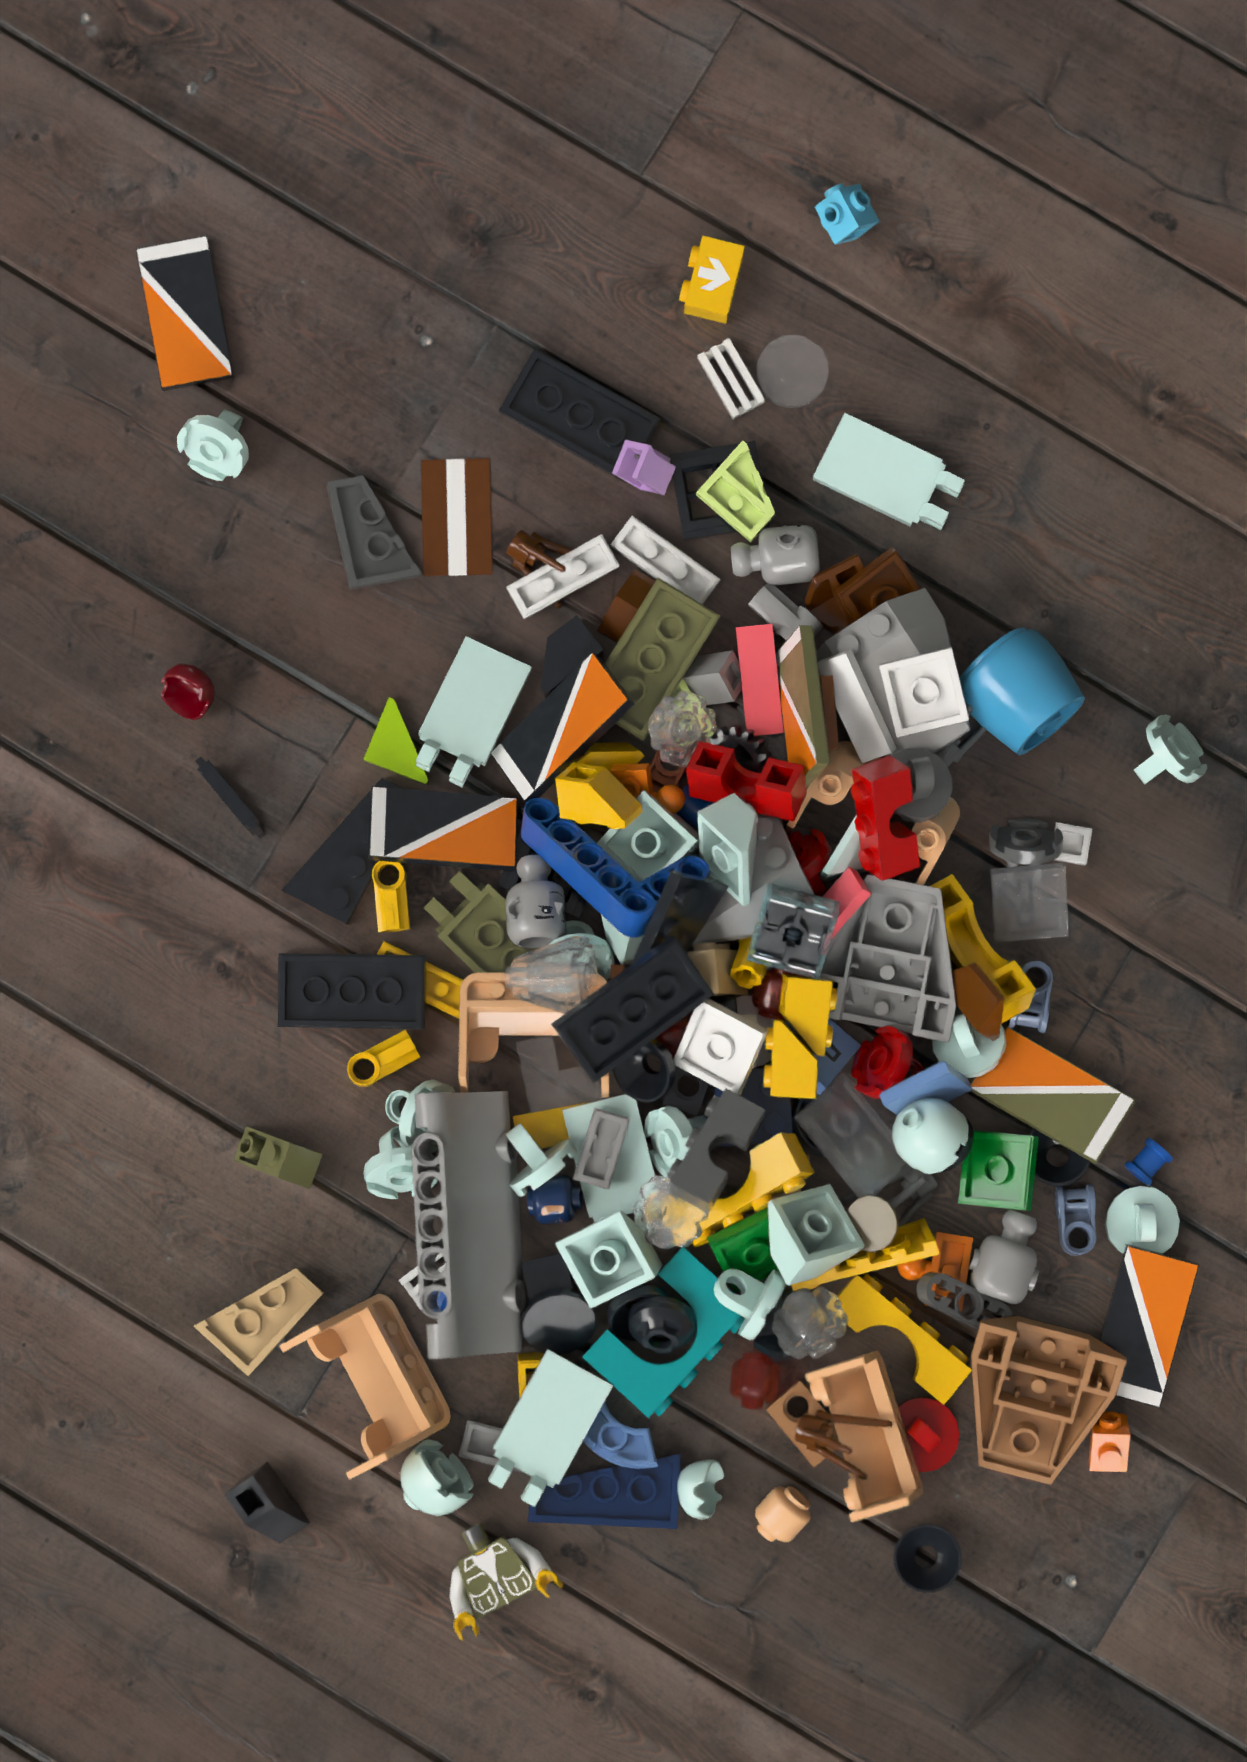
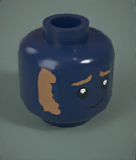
(555, 1200)

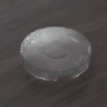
(792, 371)

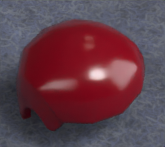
(187, 691)

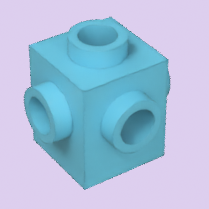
(846, 213)

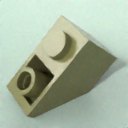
(277, 1157)

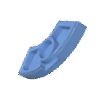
(620, 1442)

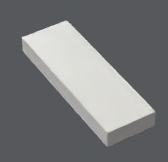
(664, 560)
(550, 585)
(857, 707)

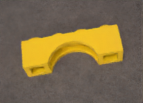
(970, 946)
(774, 1168)
(936, 1369)

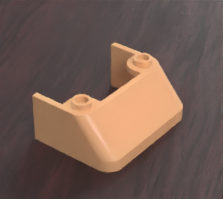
(834, 783)
(493, 1011)
(386, 1374)
(884, 1453)

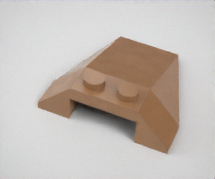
(1038, 1394)

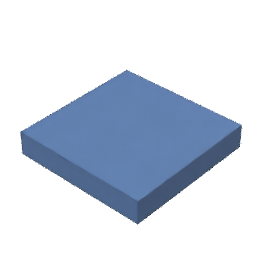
(937, 1081)

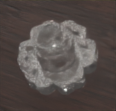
(679, 727)
(666, 1216)
(810, 1323)

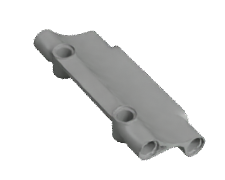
(478, 1220)

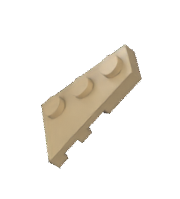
(259, 1321)

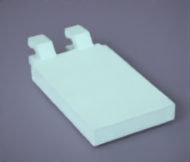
(885, 473)
(471, 708)
(634, 1160)
(548, 1424)

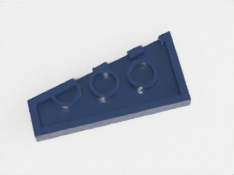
(614, 1497)

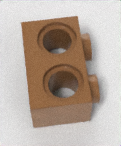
(789, 1423)

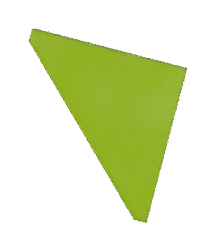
(393, 747)

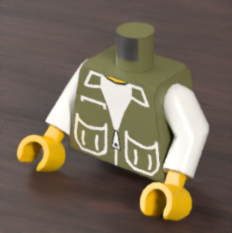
(494, 1576)

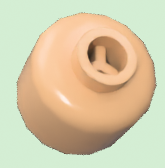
(782, 1514)

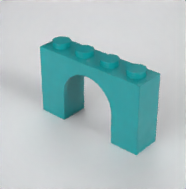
(651, 1383)

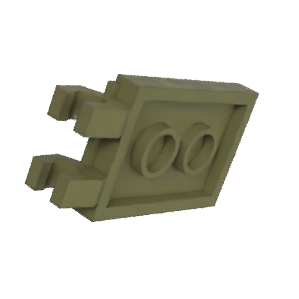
(477, 927)

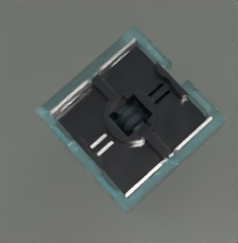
(793, 931)

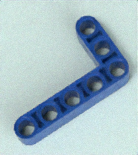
(594, 872)

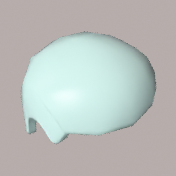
(697, 1488)

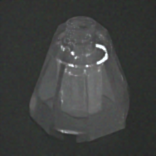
(554, 974)

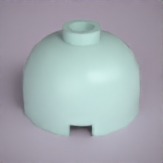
(929, 1134)
(434, 1481)

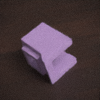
(644, 467)

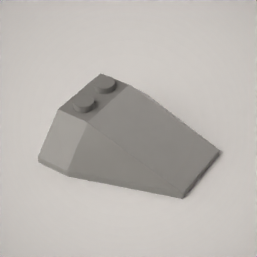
(891, 633)
(773, 863)
(894, 961)

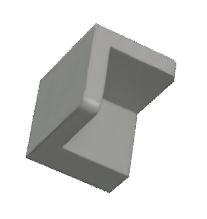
(715, 677)

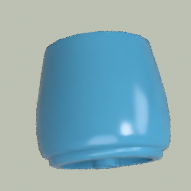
(1021, 690)

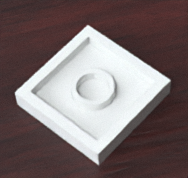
(924, 692)
(720, 1046)

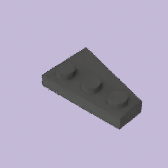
(366, 539)

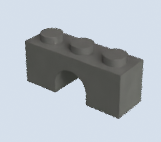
(728, 1122)

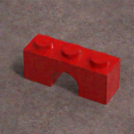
(773, 792)
(878, 792)

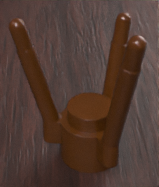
(529, 550)
(817, 1436)

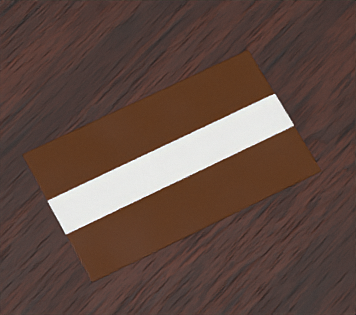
(456, 517)

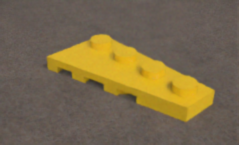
(911, 1243)

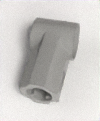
(781, 612)

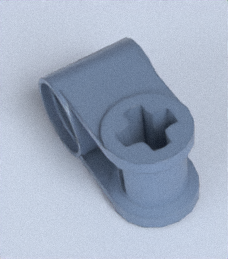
(1040, 1003)
(1076, 1215)

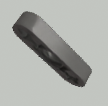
(949, 1304)

